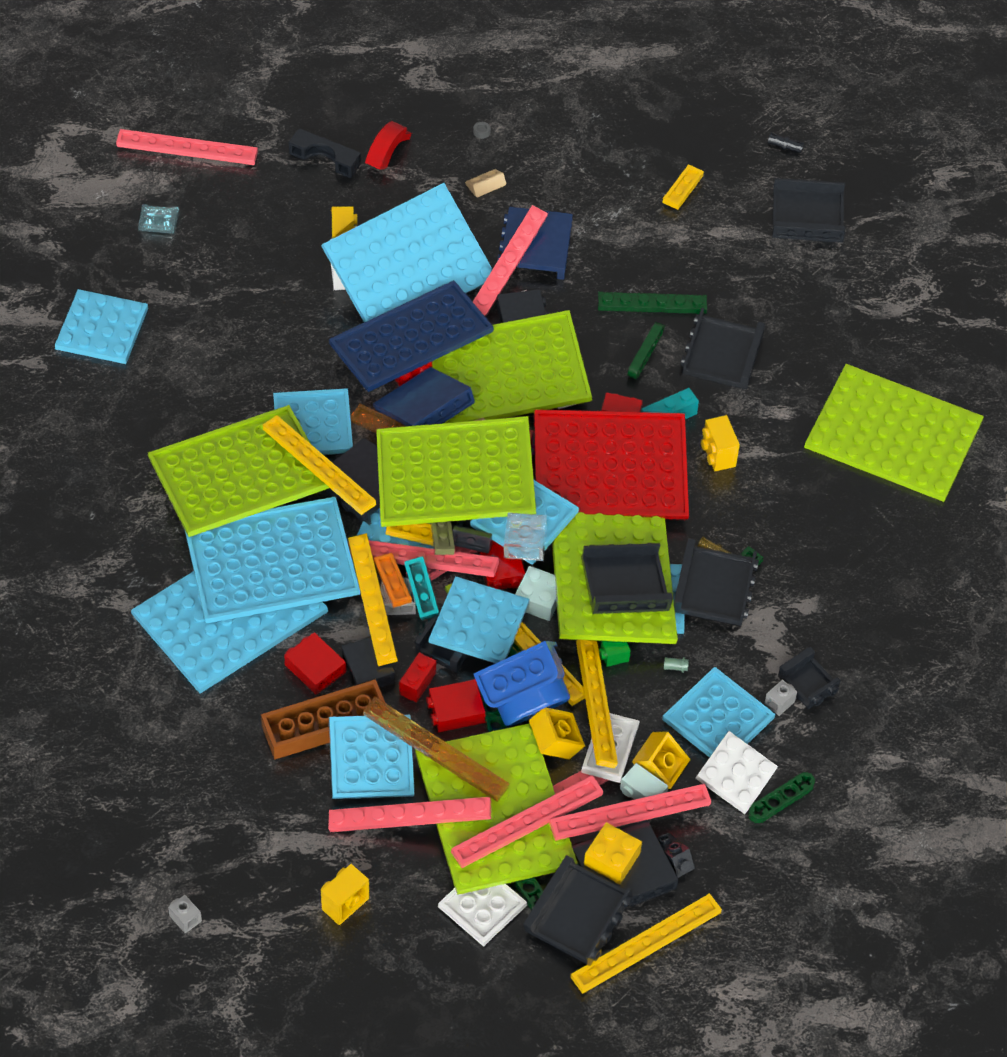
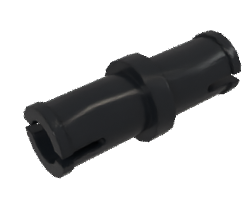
(785, 142)

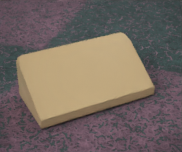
(486, 182)

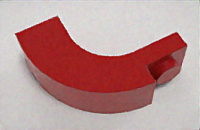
(385, 143)

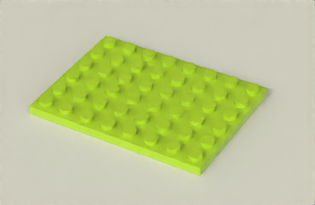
(520, 368)
(894, 432)
(455, 471)
(232, 473)
(572, 595)
(517, 760)

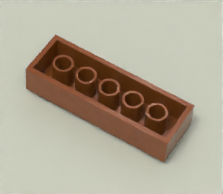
(307, 722)

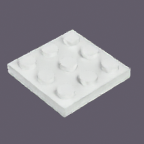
(736, 772)
(483, 911)

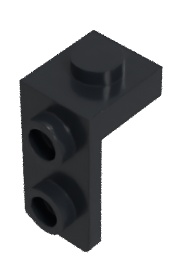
(678, 854)

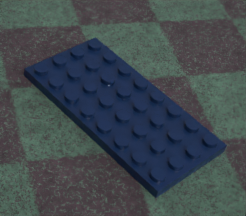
(411, 335)

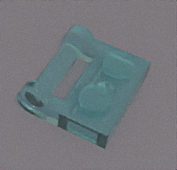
(158, 219)

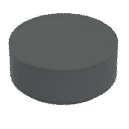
(482, 130)

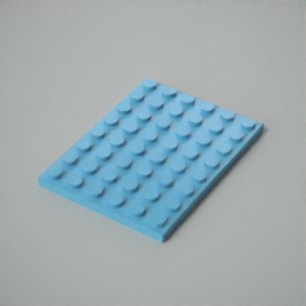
(407, 254)
(273, 561)
(218, 648)

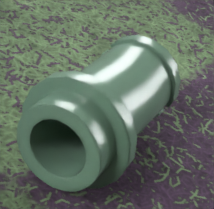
(676, 664)

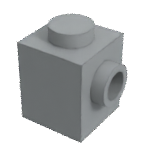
(780, 697)
(184, 913)

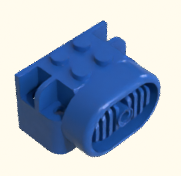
(524, 683)

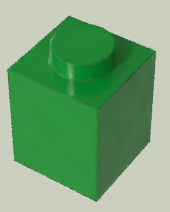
(614, 652)

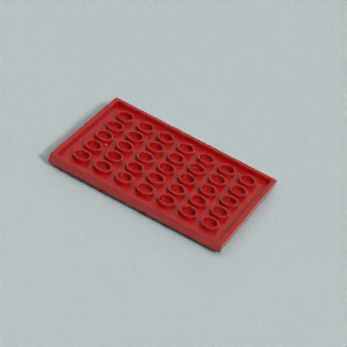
(614, 461)

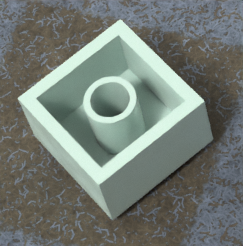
(541, 590)

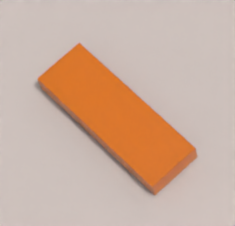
(392, 580)

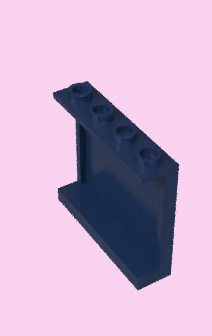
(548, 247)
(426, 399)

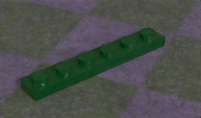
(651, 302)

